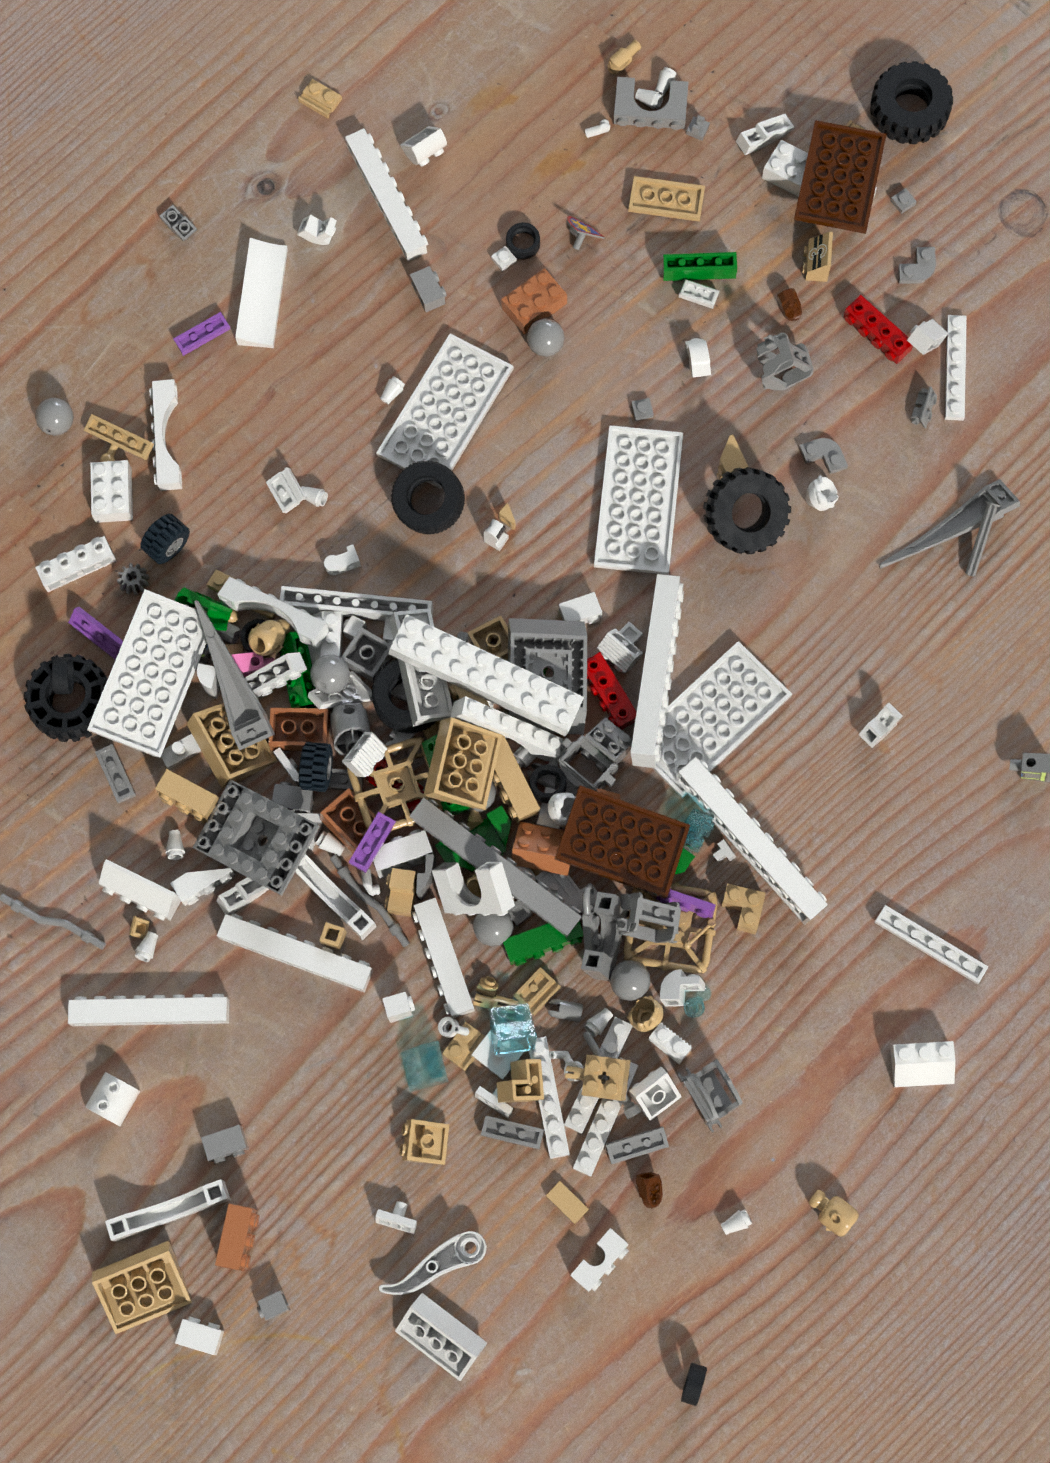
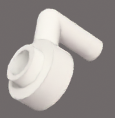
(444, 1024)
(568, 1060)

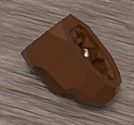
(789, 304)
(649, 1189)

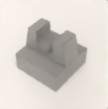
(698, 127)

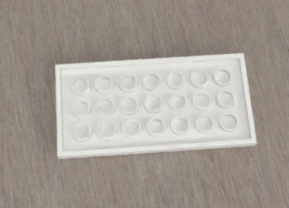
(446, 406)
(638, 500)
(150, 675)
(718, 713)

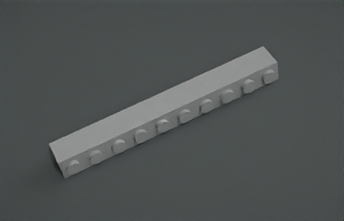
(477, 853)

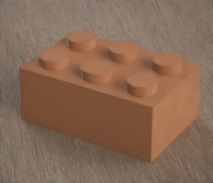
(534, 300)
(297, 726)
(345, 820)
(537, 847)
(237, 1237)

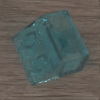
(700, 826)
(512, 1029)
(424, 1066)

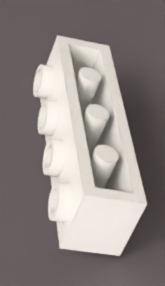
(75, 564)
(276, 674)

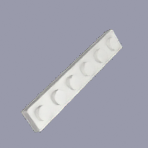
(955, 368)
(931, 944)
(612, 1048)
(550, 1106)
(600, 1131)

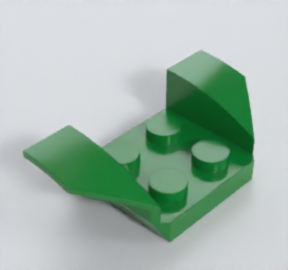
(216, 612)
(493, 829)

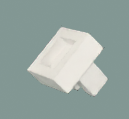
(724, 852)

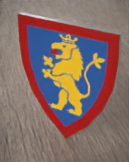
(580, 230)

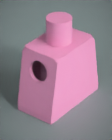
(250, 662)

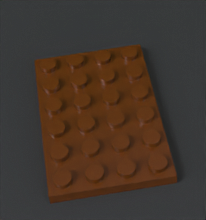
(840, 177)
(622, 842)

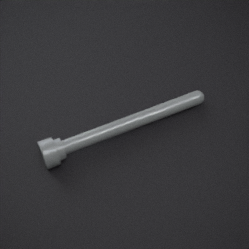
(629, 1107)

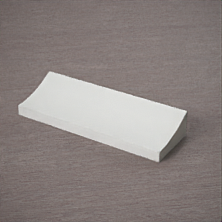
(261, 294)
(425, 693)

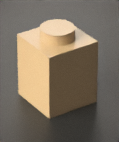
(333, 936)

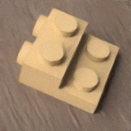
(424, 1142)

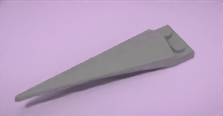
(962, 520)
(244, 712)

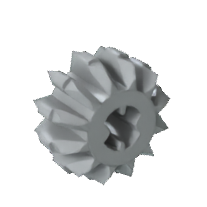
(135, 584)

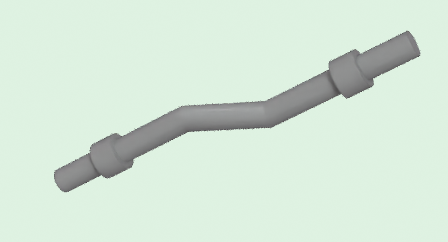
(344, 872)
(86, 936)

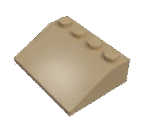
(220, 750)
(463, 764)
(141, 1287)

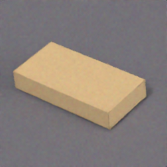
(567, 1202)

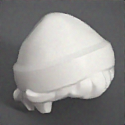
(821, 494)
(560, 807)

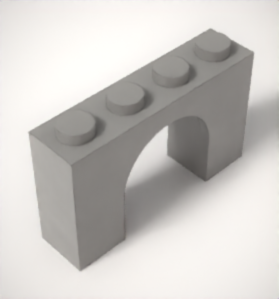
(670, 116)
(601, 962)

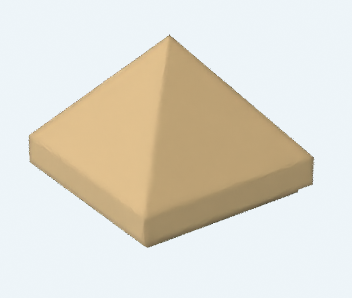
(474, 819)
(139, 927)

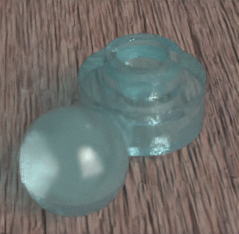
(697, 1003)

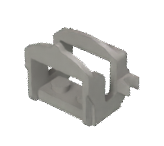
(788, 357)
(589, 752)
(651, 911)
(710, 1094)

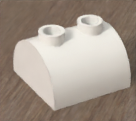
(424, 144)
(655, 1093)
(112, 1099)

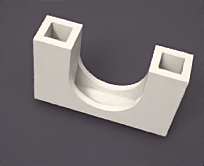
(457, 898)

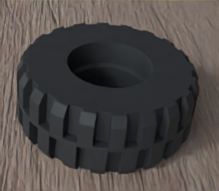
(916, 80)
(772, 518)
(41, 693)

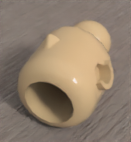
(268, 637)
(835, 1213)

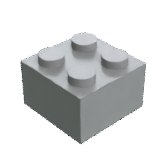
(367, 654)

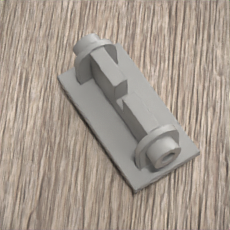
(923, 414)

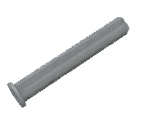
(981, 538)

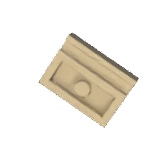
(320, 98)
(537, 991)
(462, 1047)

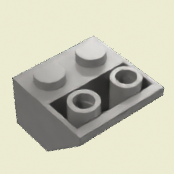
(610, 740)

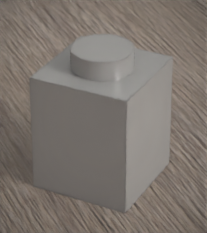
(273, 1306)

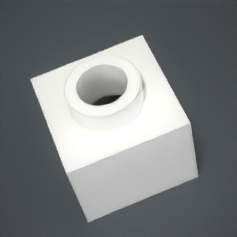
(352, 626)

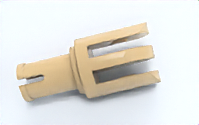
(623, 57)
(488, 1002)

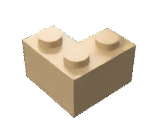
(402, 892)
(749, 904)
(525, 1082)

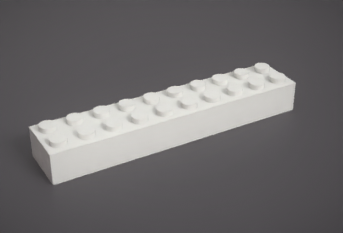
(657, 671)
(486, 675)
(751, 841)

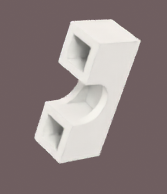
(588, 1275)

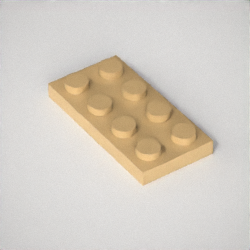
(666, 198)

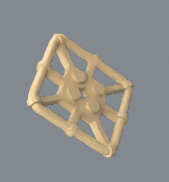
(385, 780)
(684, 931)

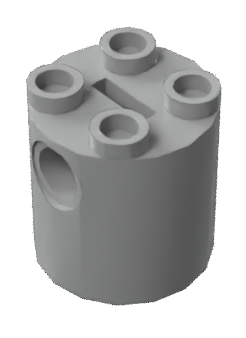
(348, 725)

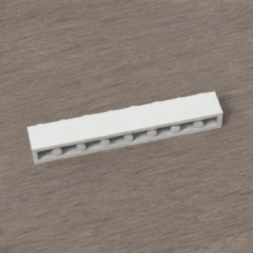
(386, 195)
(359, 605)
(295, 953)
(148, 1010)

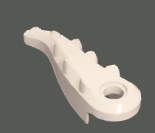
(441, 1260)

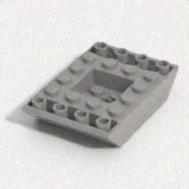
(552, 645)
(236, 833)

